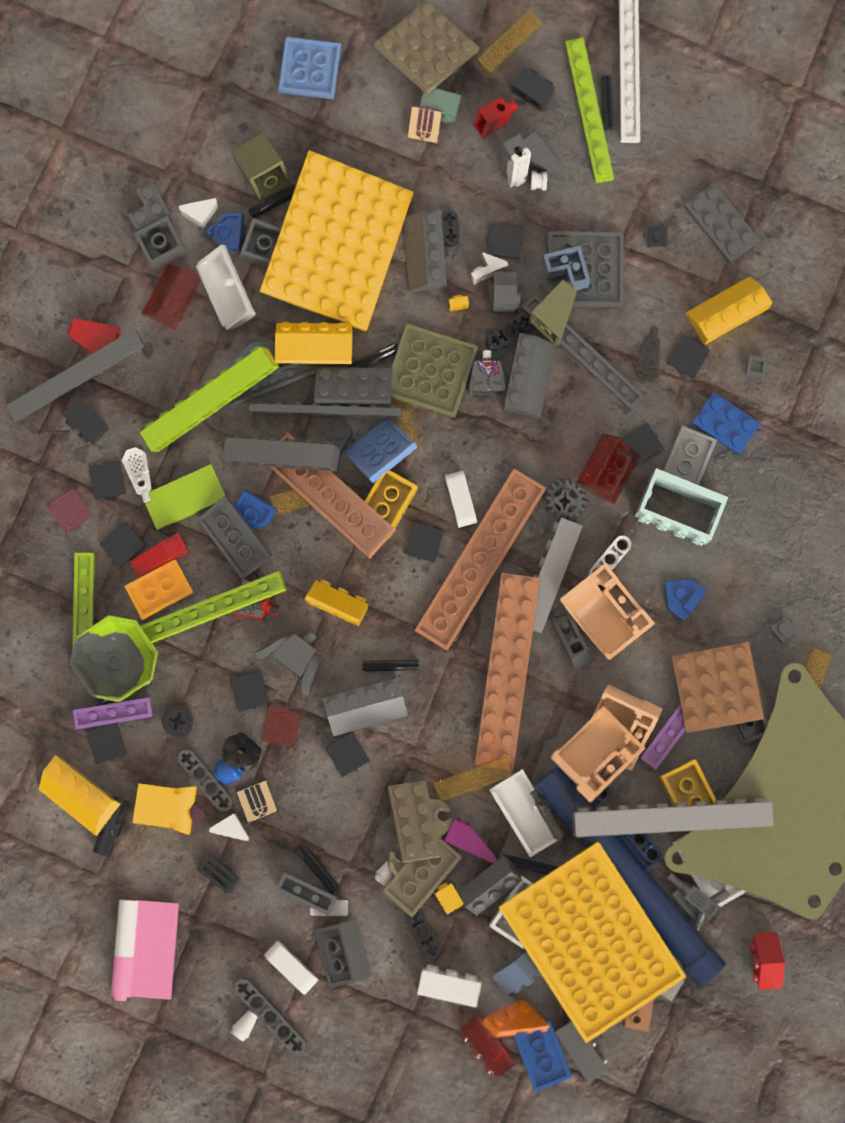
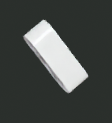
(460, 498)
(615, 552)
(291, 967)

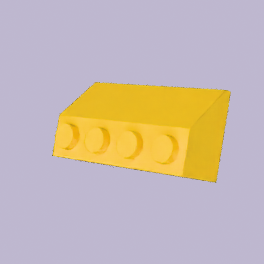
(728, 309)
(313, 343)
(77, 794)

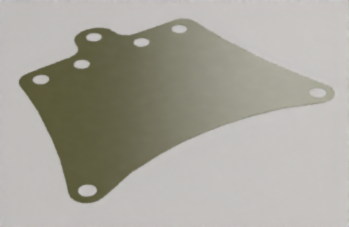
(803, 776)

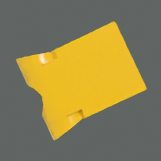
(165, 807)

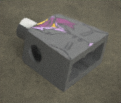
(487, 376)

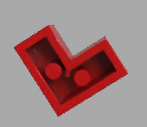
(768, 961)

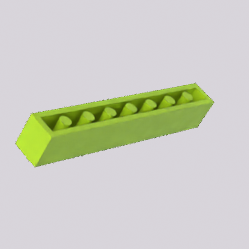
(209, 399)

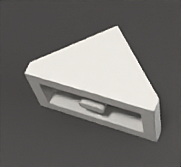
(199, 212)
(231, 827)

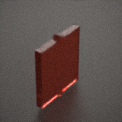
(282, 727)

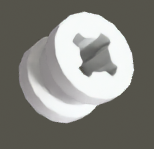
(538, 180)

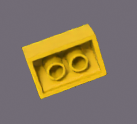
(337, 602)

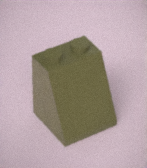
(261, 167)
(553, 312)

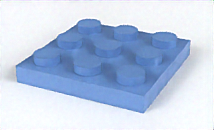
(310, 68)
(380, 449)

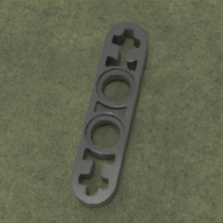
(207, 778)

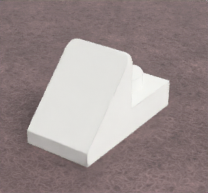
(491, 264)

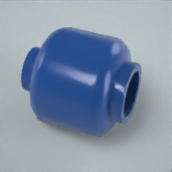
(227, 773)

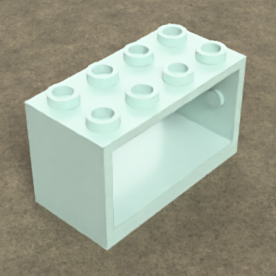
(688, 490)

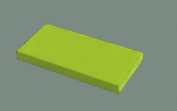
(184, 497)

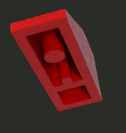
(159, 555)

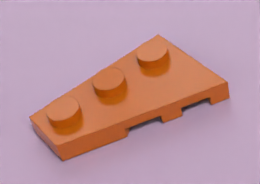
(515, 1018)

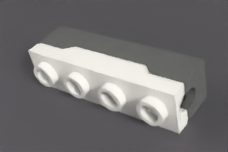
(515, 161)

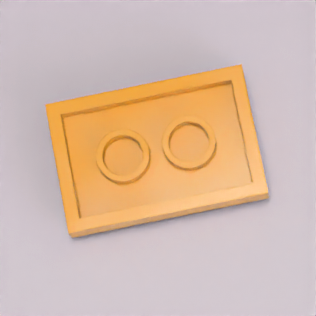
(159, 589)

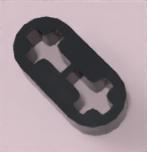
(454, 228)

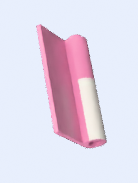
(144, 949)

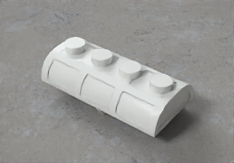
(225, 288)
(522, 814)

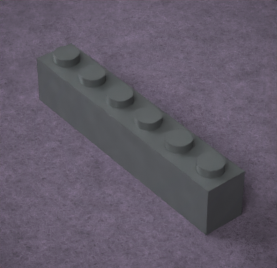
(281, 453)

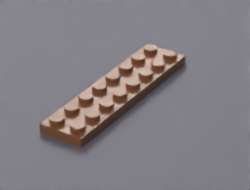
(339, 506)

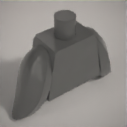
(294, 655)

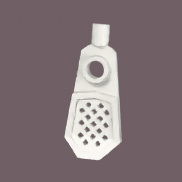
(139, 475)

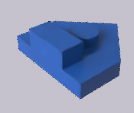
(229, 231)
(255, 509)
(683, 597)

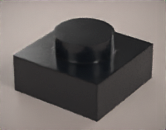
(657, 236)

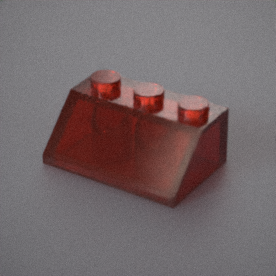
(172, 296)
(608, 468)
(487, 1046)

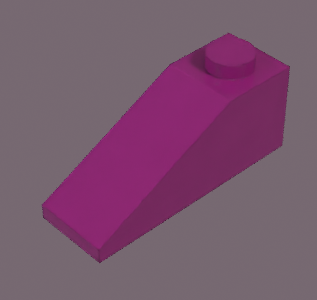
(467, 839)

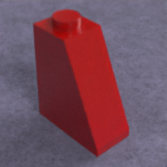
(92, 335)

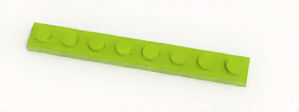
(589, 110)
(214, 607)

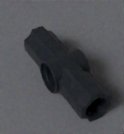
(111, 829)

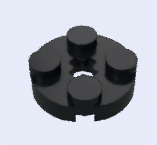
(250, 750)

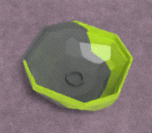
(114, 658)

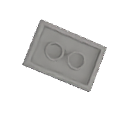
(690, 455)

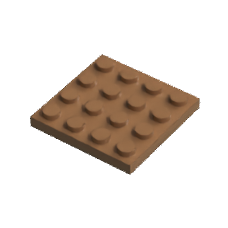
(718, 687)

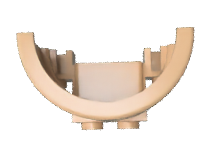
(605, 612)
(633, 713)
(591, 754)

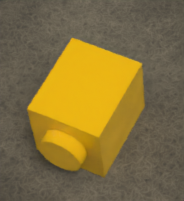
(448, 897)

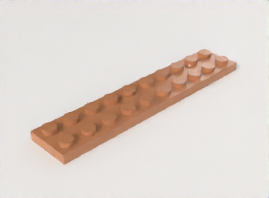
(480, 559)
(507, 668)

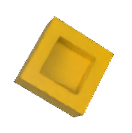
(458, 302)

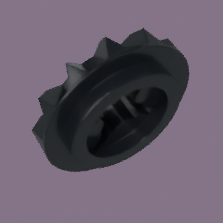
(173, 713)

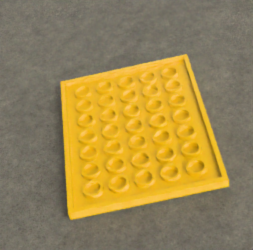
(336, 241)
(592, 942)

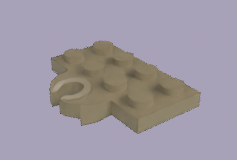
(417, 821)
(418, 879)

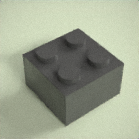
(160, 243)
(259, 243)

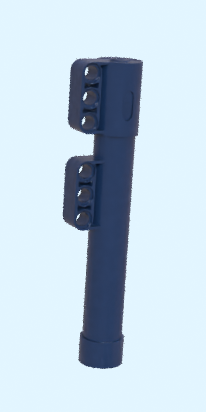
(631, 861)

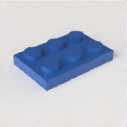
(726, 423)
(542, 1057)

